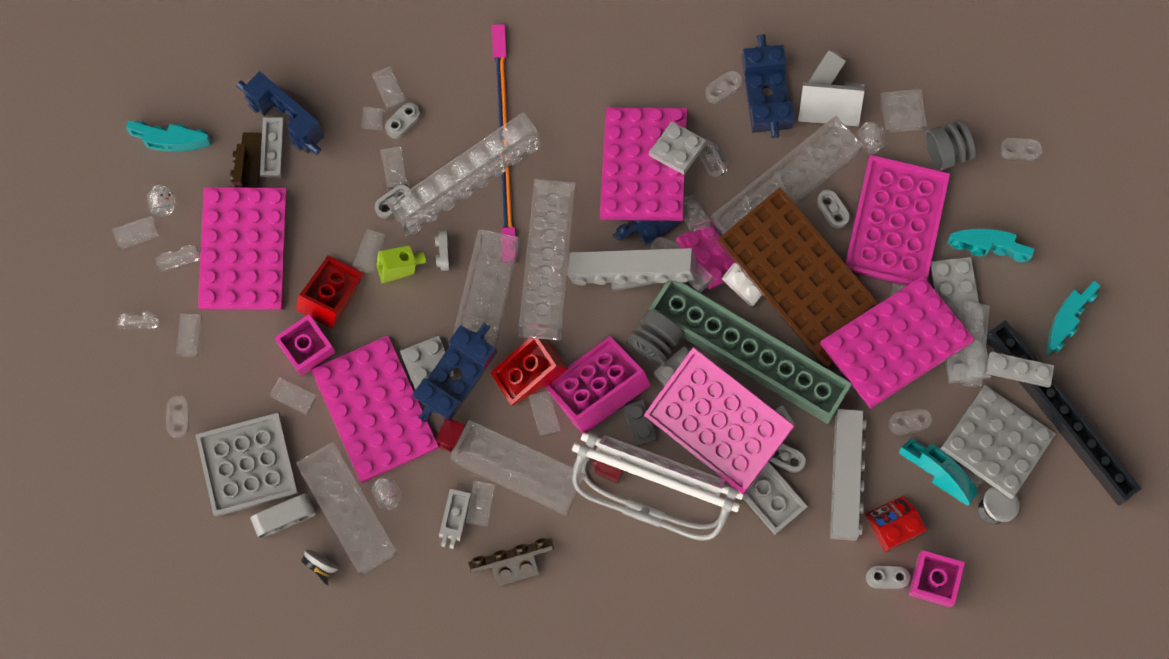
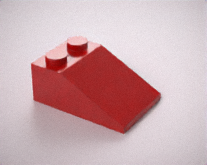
(329, 291)
(528, 369)

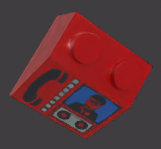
(895, 523)

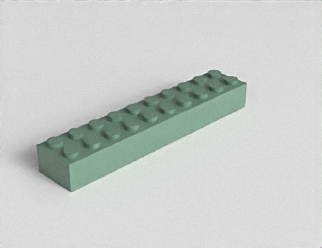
(752, 351)

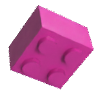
(304, 345)
(936, 578)

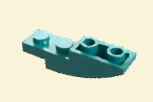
(174, 139)
(981, 241)
(1067, 317)
(947, 472)

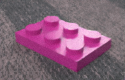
(707, 252)

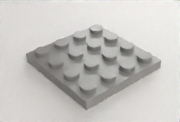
(998, 441)
(246, 464)

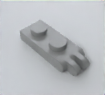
(454, 517)

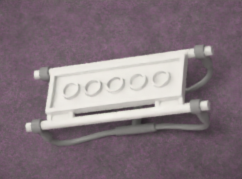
(658, 470)

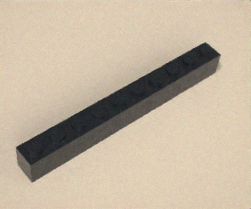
(1069, 421)

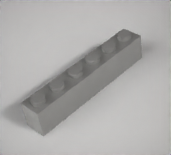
(632, 266)
(847, 475)

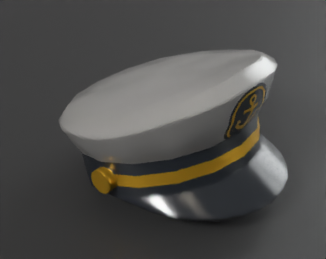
(998, 507)
(319, 564)

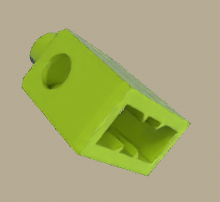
(398, 263)

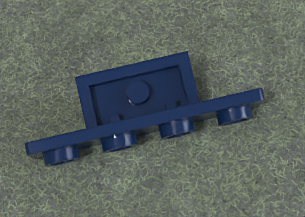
(647, 229)

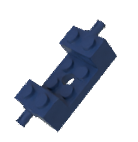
(766, 69)
(265, 95)
(466, 352)

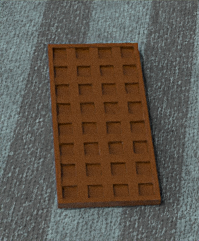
(796, 271)

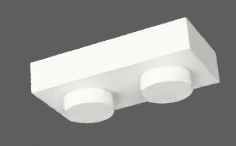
(741, 285)

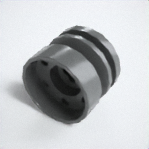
(950, 145)
(655, 337)

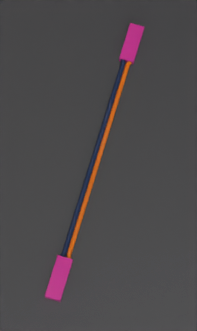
(499, 52)

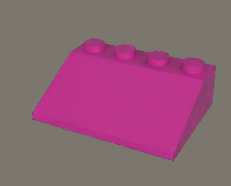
(598, 385)

